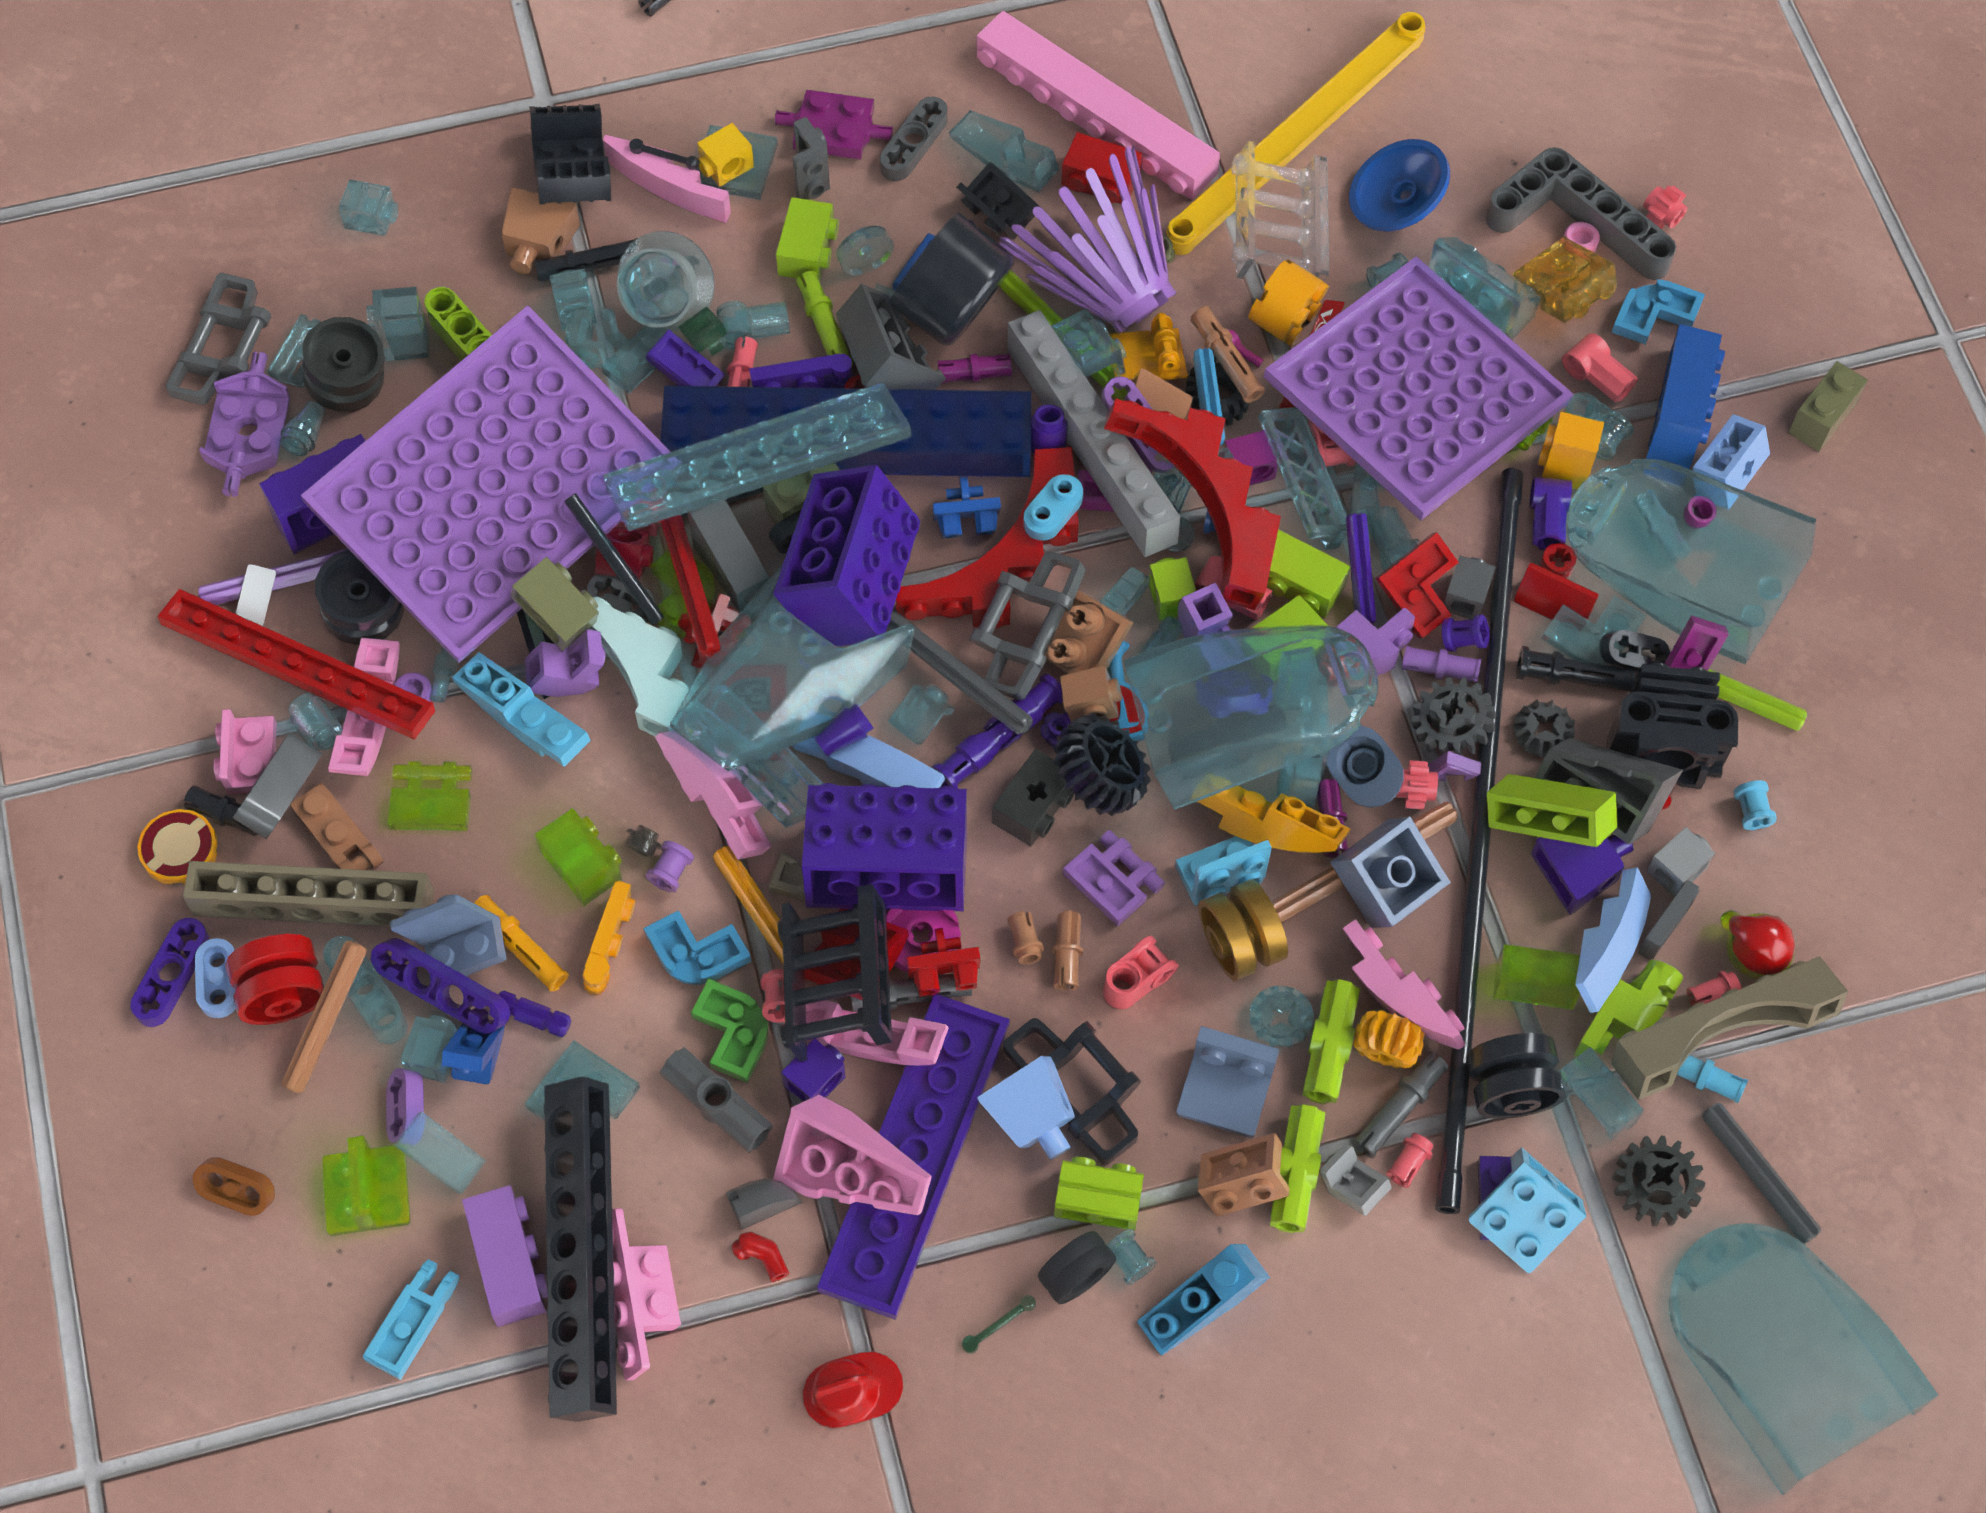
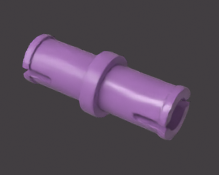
(1441, 664)

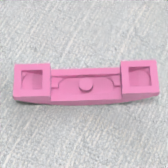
(362, 738)
(911, 1044)

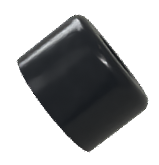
(952, 280)

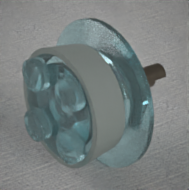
(664, 280)

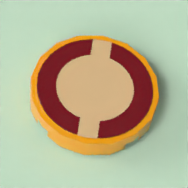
(173, 841)

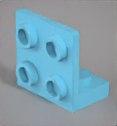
(1222, 867)
(1528, 1212)

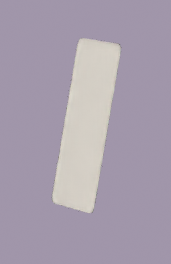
(256, 593)

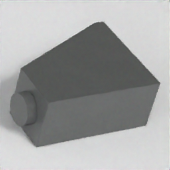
(727, 552)

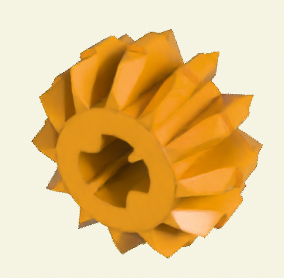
(1389, 1039)

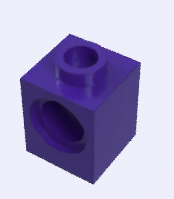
(817, 1074)

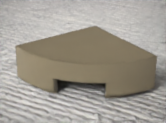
(788, 878)

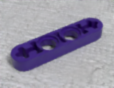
(438, 990)

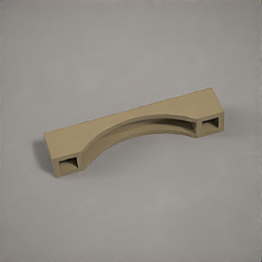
(1796, 997)

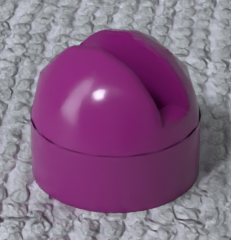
(1703, 512)

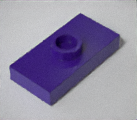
(683, 363)

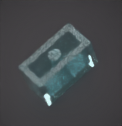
(399, 323)

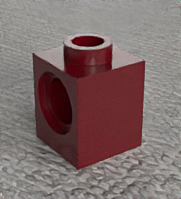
(632, 547)

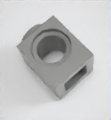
(1681, 860)

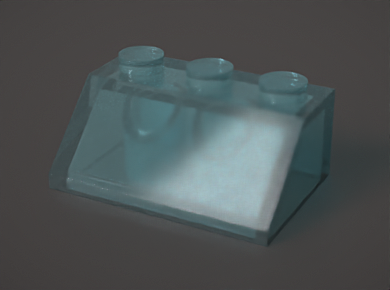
(1485, 285)

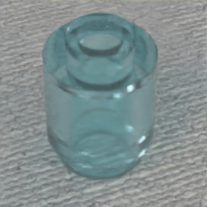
(314, 721)

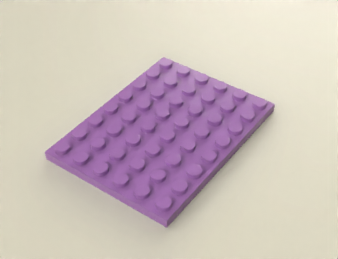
(476, 480)

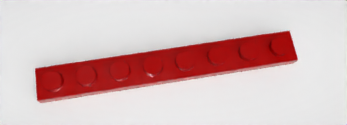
(297, 664)

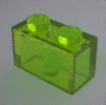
(579, 856)
(1537, 977)

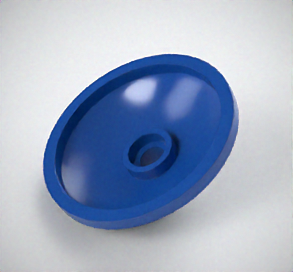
(1399, 185)

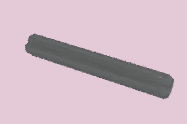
(1761, 1173)

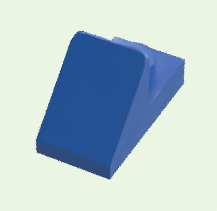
(472, 1054)

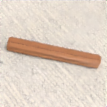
(324, 1016)

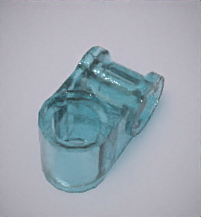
(1591, 408)

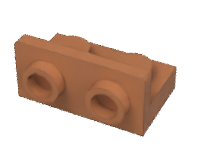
(1242, 1175)

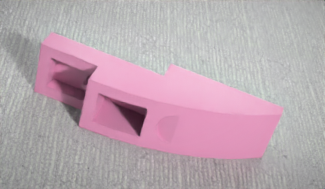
(723, 793)
(1401, 993)

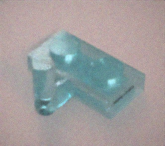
(628, 364)

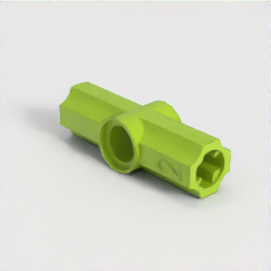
(1331, 1041)
(1299, 1167)

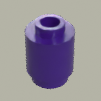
(1048, 428)

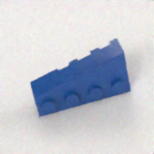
(1686, 396)

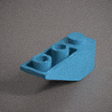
(1204, 1297)

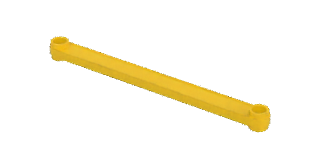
(1301, 128)

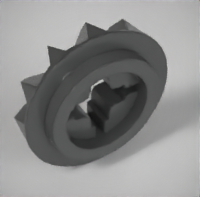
(1527, 723)

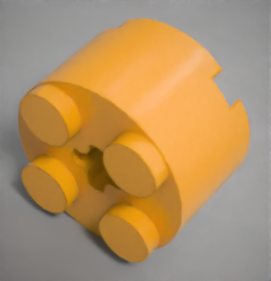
(1288, 301)

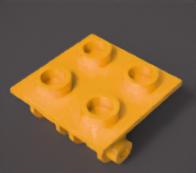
(1154, 350)

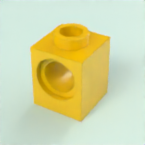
(725, 155)

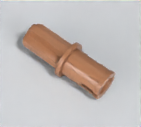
(1067, 951)

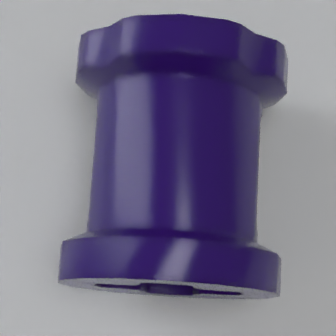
(1465, 633)

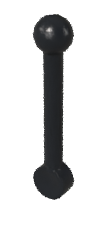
(638, 147)

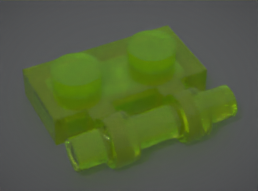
(429, 807)

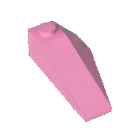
(843, 1158)

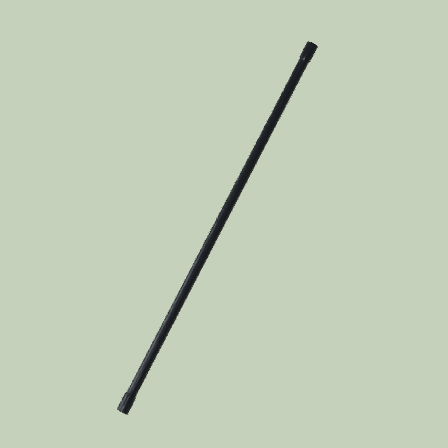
(1450, 1177)

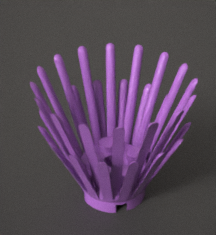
(1126, 286)

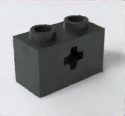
(1015, 807)

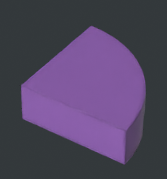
(1455, 764)

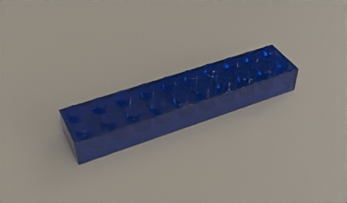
(949, 428)

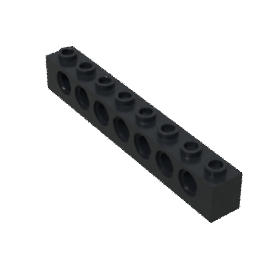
(579, 1250)

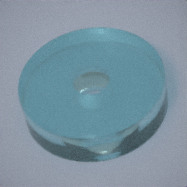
(864, 250)

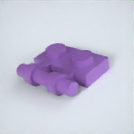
(1106, 885)

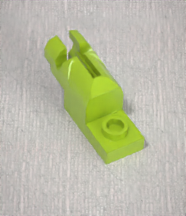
(1632, 1006)

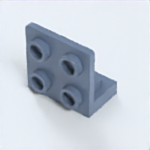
(455, 933)
(1227, 1082)

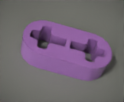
(403, 1101)

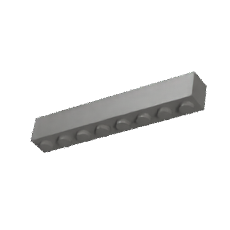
(1105, 454)

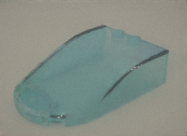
(1736, 566)
(1247, 703)
(1789, 1349)

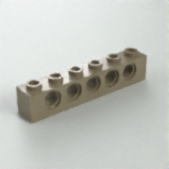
(303, 893)

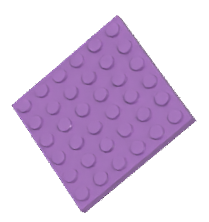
(1418, 387)

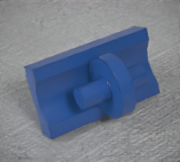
(983, 510)

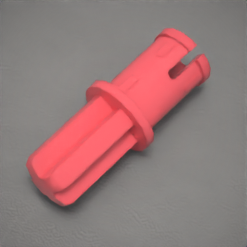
(742, 361)

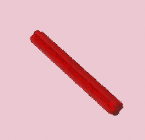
(690, 586)

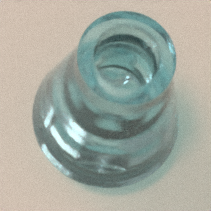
(302, 431)

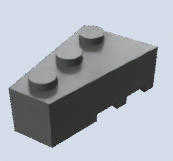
(881, 343)
(1638, 782)

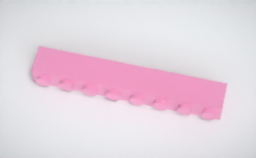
(1097, 104)

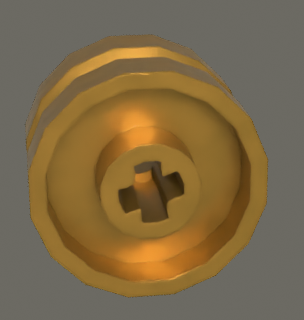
(1243, 929)

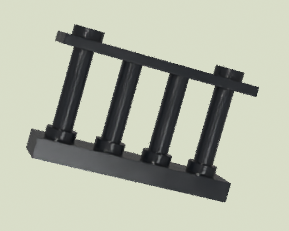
(871, 982)

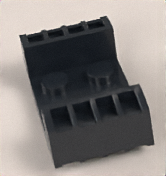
(569, 154)

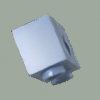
(1735, 452)

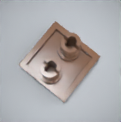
(1087, 635)

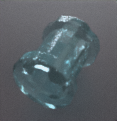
(1378, 274)
(1131, 1257)

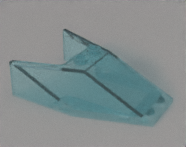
(780, 682)

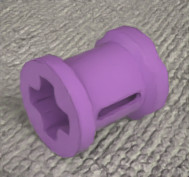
(669, 866)

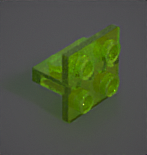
(365, 1188)

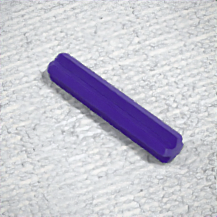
(1361, 565)

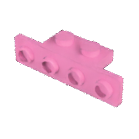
(641, 1297)

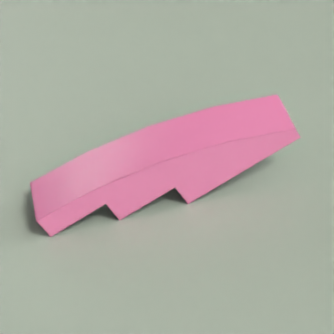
(668, 181)

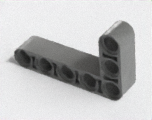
(1586, 199)

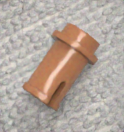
(1027, 946)

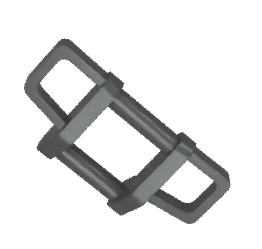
(249, 319)
(1033, 592)

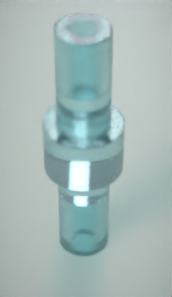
(444, 668)

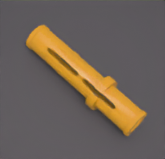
(525, 947)

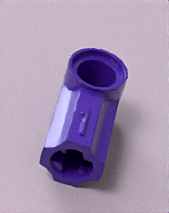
(1550, 505)

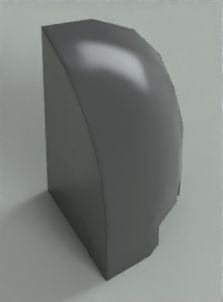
(760, 1200)

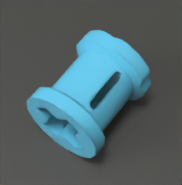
(1755, 805)

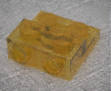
(1568, 279)

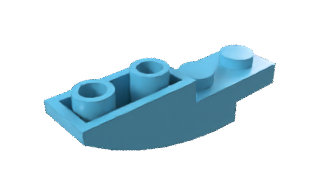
(519, 711)

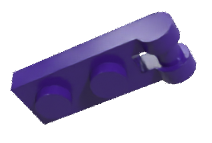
(807, 373)

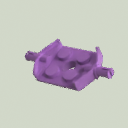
(240, 402)

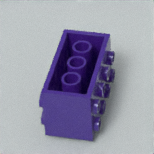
(848, 555)
(891, 837)

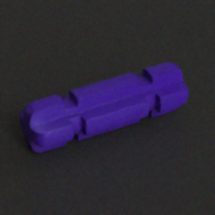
(537, 1014)

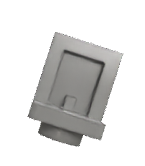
(1353, 1180)

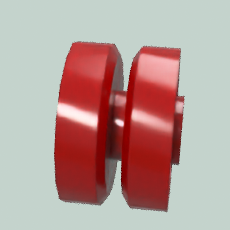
(275, 979)

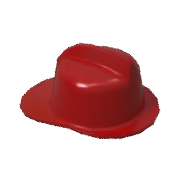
(852, 1389)

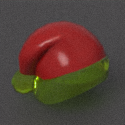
(1758, 943)

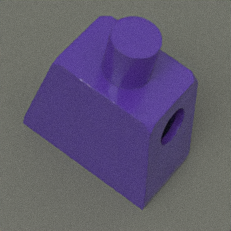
(1580, 871)

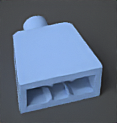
(1032, 1107)

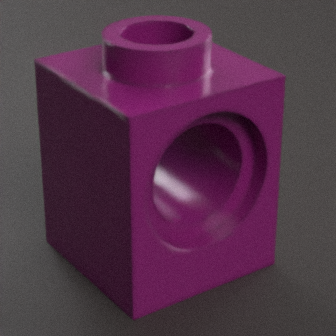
(1254, 452)

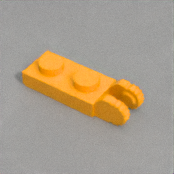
(607, 940)

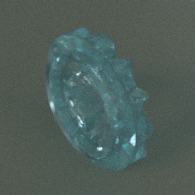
(1281, 999)

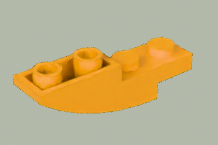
(1284, 823)

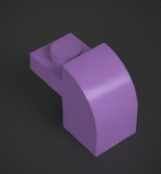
(1204, 612)
(1384, 642)
(566, 672)

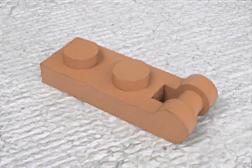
(334, 830)

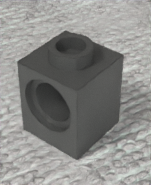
(1469, 587)

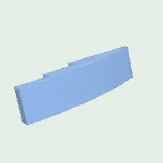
(876, 764)
(1611, 945)

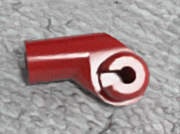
(764, 1249)

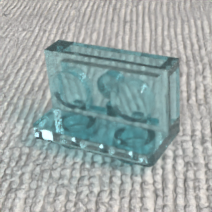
(1090, 343)

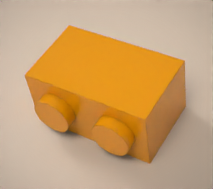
(1570, 448)

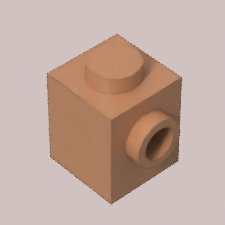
(1090, 693)

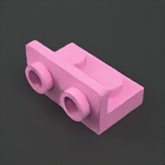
(244, 750)

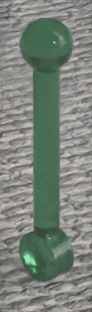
(971, 1343)

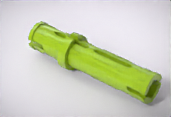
(819, 308)

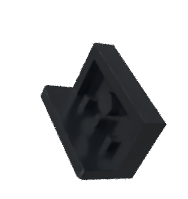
(999, 200)

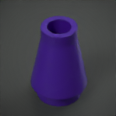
(844, 730)

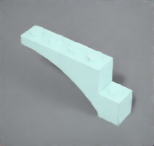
(646, 661)

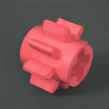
(1665, 206)
(1418, 785)

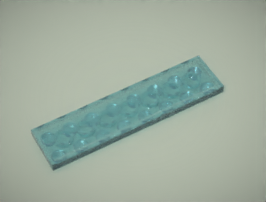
(756, 456)

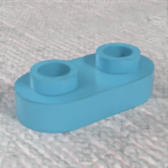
(1054, 504)

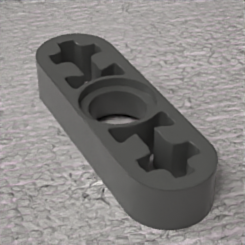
(913, 152)

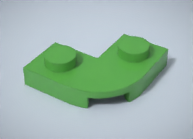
(743, 1027)

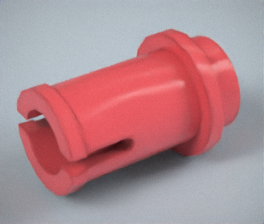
(1713, 988)
(1410, 1160)

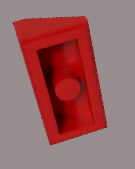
(1547, 592)

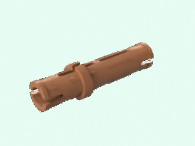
(1221, 344)

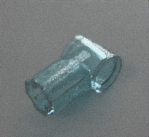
(752, 321)
(1390, 535)

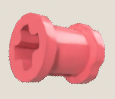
(773, 995)

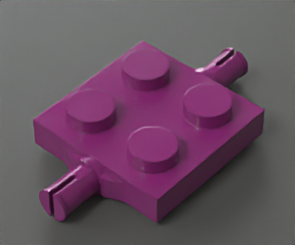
(842, 119)

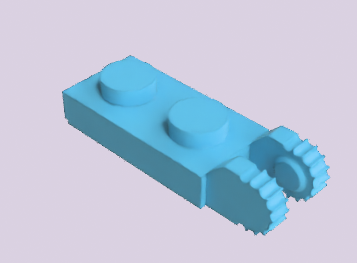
(409, 1322)

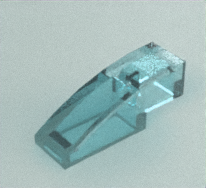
(1007, 149)

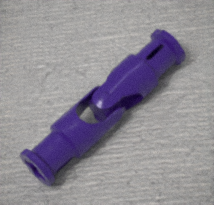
(979, 749)

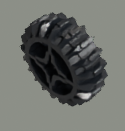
(1102, 764)

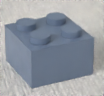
(1390, 872)

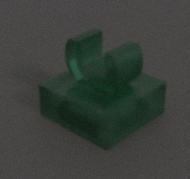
(704, 331)

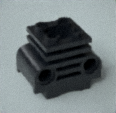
(1676, 722)

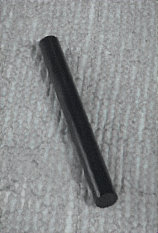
(614, 559)

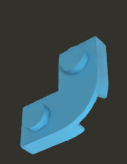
(1662, 301)
(693, 960)

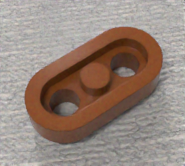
(236, 1187)

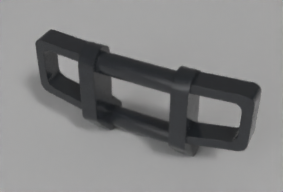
(1064, 1052)

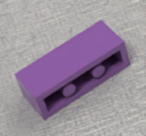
(506, 1255)

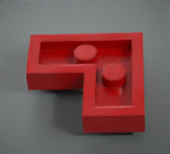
(1409, 583)

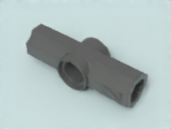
(733, 1116)

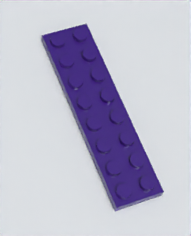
(929, 1125)

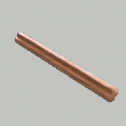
(1329, 881)

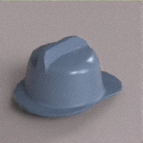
(1366, 768)

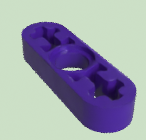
(146, 992)

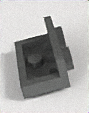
(810, 161)

